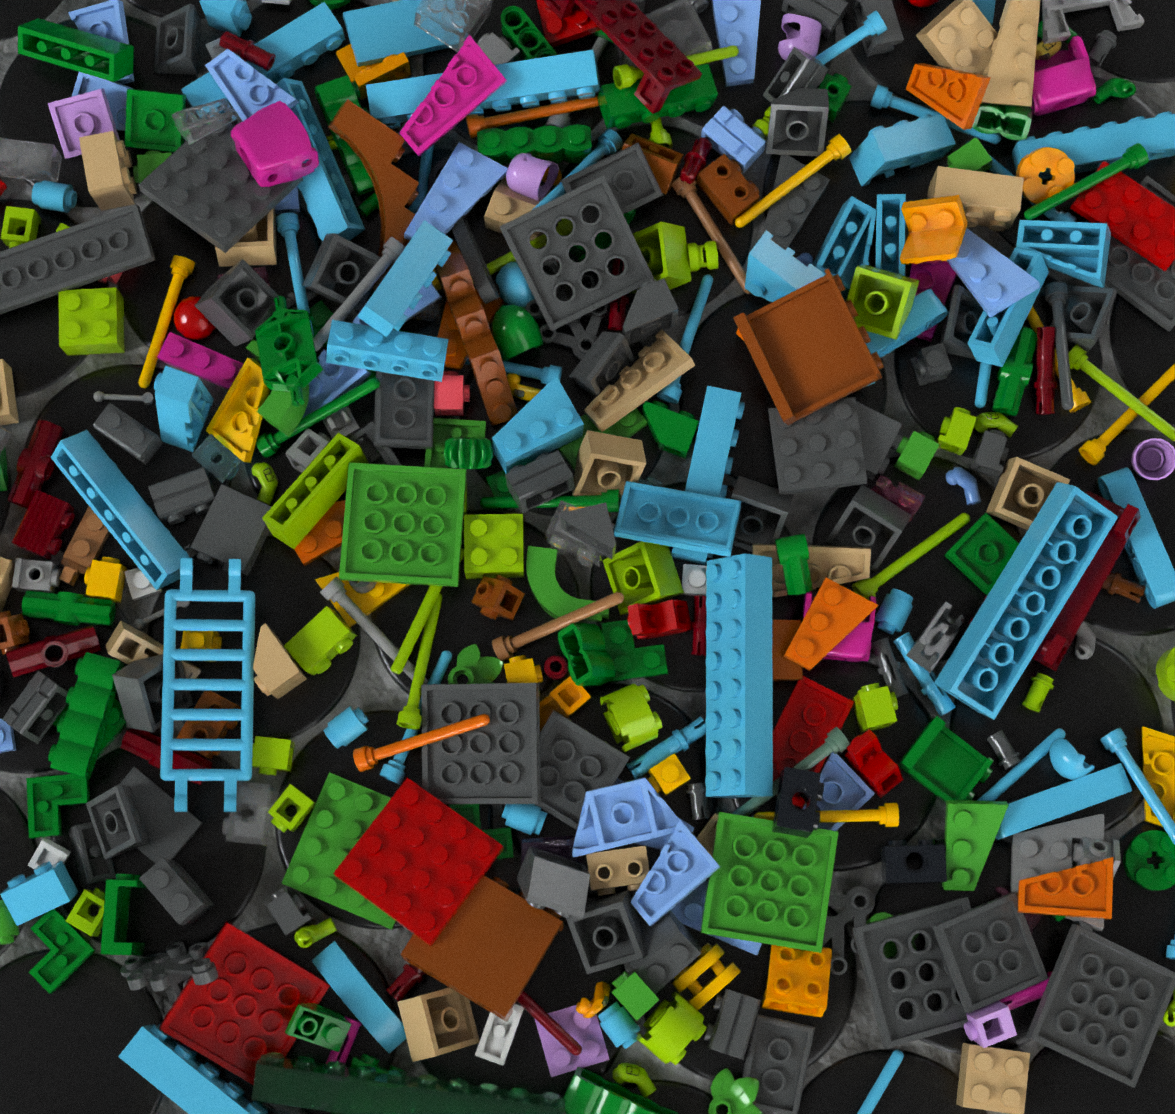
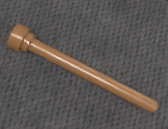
(688, 191)
(506, 646)

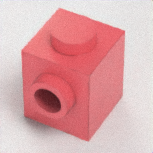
(450, 395)

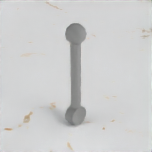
(147, 397)
(140, 623)

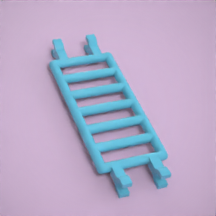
(170, 684)

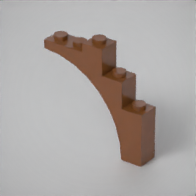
(377, 148)
(476, 337)

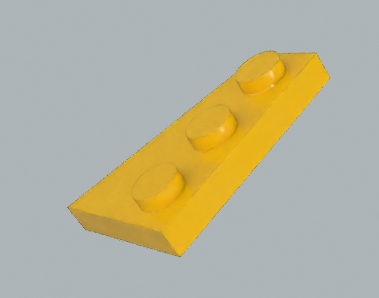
(236, 420)
(365, 601)
(1159, 770)

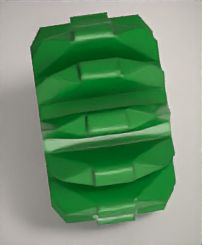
(468, 453)

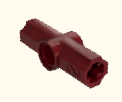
(35, 464)
(33, 656)
(149, 747)

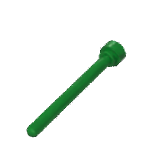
(1133, 158)
(269, 443)
(611, 497)

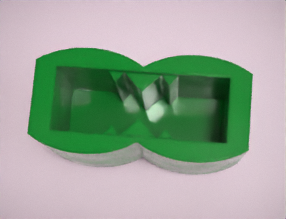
(1009, 121)
(586, 654)

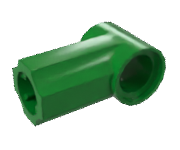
(793, 556)

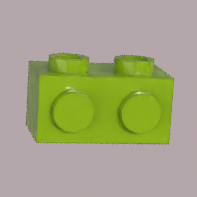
(320, 641)
(874, 707)

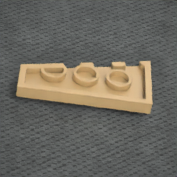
(1014, 55)
(647, 376)
(836, 563)

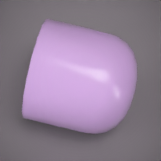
(805, 39)
(526, 173)
(1153, 459)

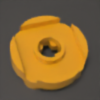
(1037, 161)

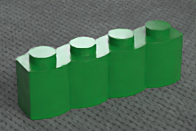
(330, 99)
(545, 143)
(86, 717)
(594, 1095)

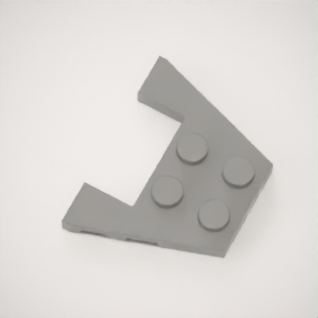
(1055, 25)
(1050, 850)

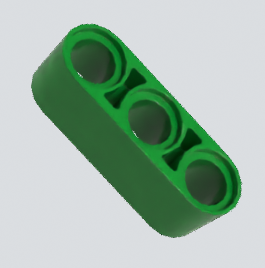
(523, 33)

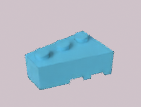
(900, 146)
(847, 242)
(775, 271)

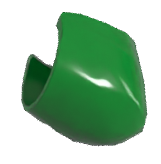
(515, 331)

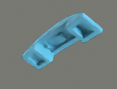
(360, 997)

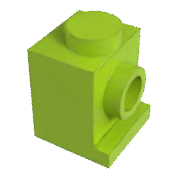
(18, 220)
(956, 431)
(290, 797)
(80, 915)

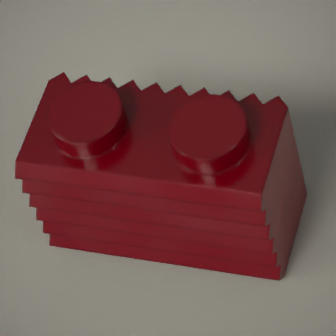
(44, 525)

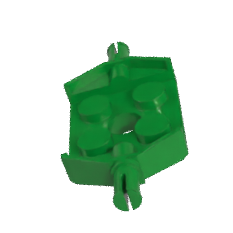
(297, 363)

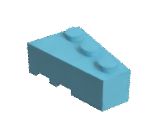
(1069, 247)
(181, 407)
(538, 428)

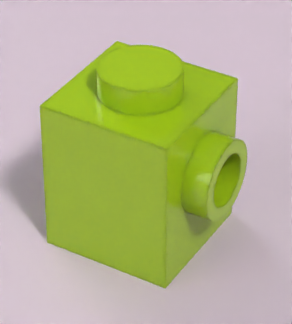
(272, 755)

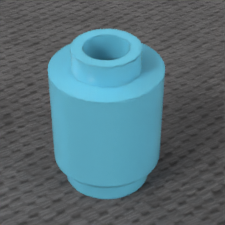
(54, 196)
(894, 611)
(346, 727)
(524, 817)
(619, 1025)

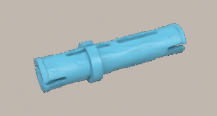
(938, 696)
(678, 741)

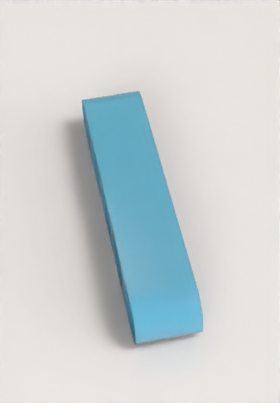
(924, 314)
(1144, 545)
(1064, 800)

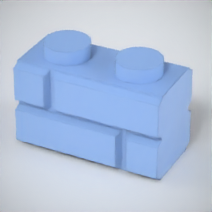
(734, 137)

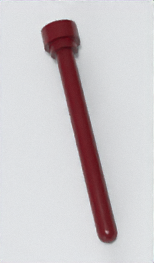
(549, 1024)

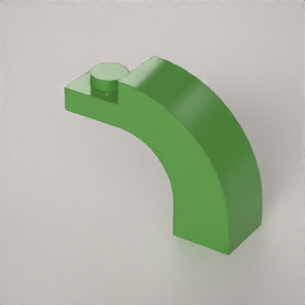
(278, 407)
(544, 586)

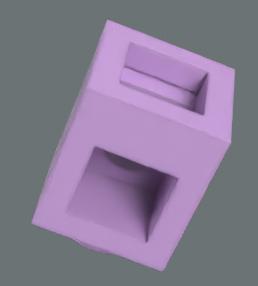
(998, 1025)

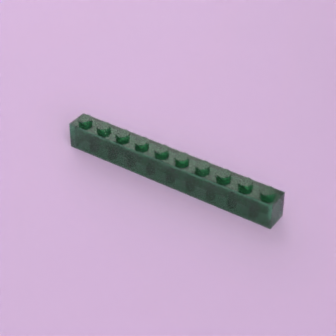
(368, 1091)

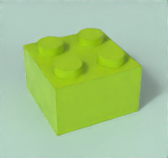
(91, 321)
(494, 545)

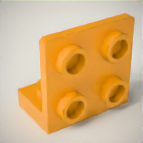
(391, 68)
(934, 229)
(798, 981)

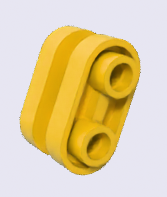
(708, 958)

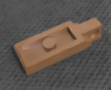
(83, 547)

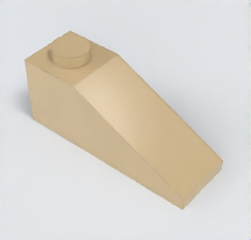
(132, 645)

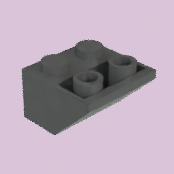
(554, 882)

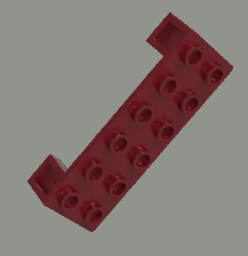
(642, 42)
(1083, 596)

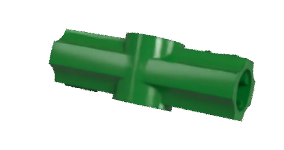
(1015, 373)
(69, 608)

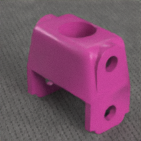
(1062, 79)
(275, 145)
(856, 644)

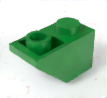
(670, 430)
(318, 1026)

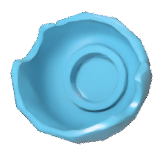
(513, 285)
(1068, 761)

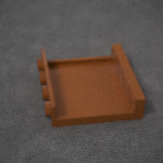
(810, 348)
(488, 946)

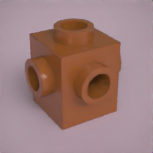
(497, 597)
(13, 631)

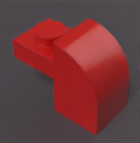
(659, 619)
(873, 763)

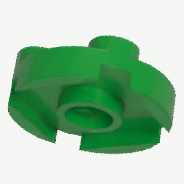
(1136, 863)

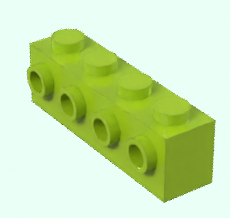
(313, 491)

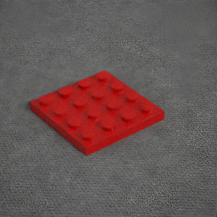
(418, 861)
(245, 1007)

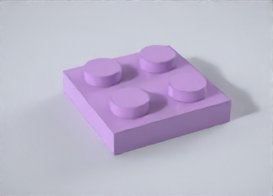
(81, 117)
(584, 1031)

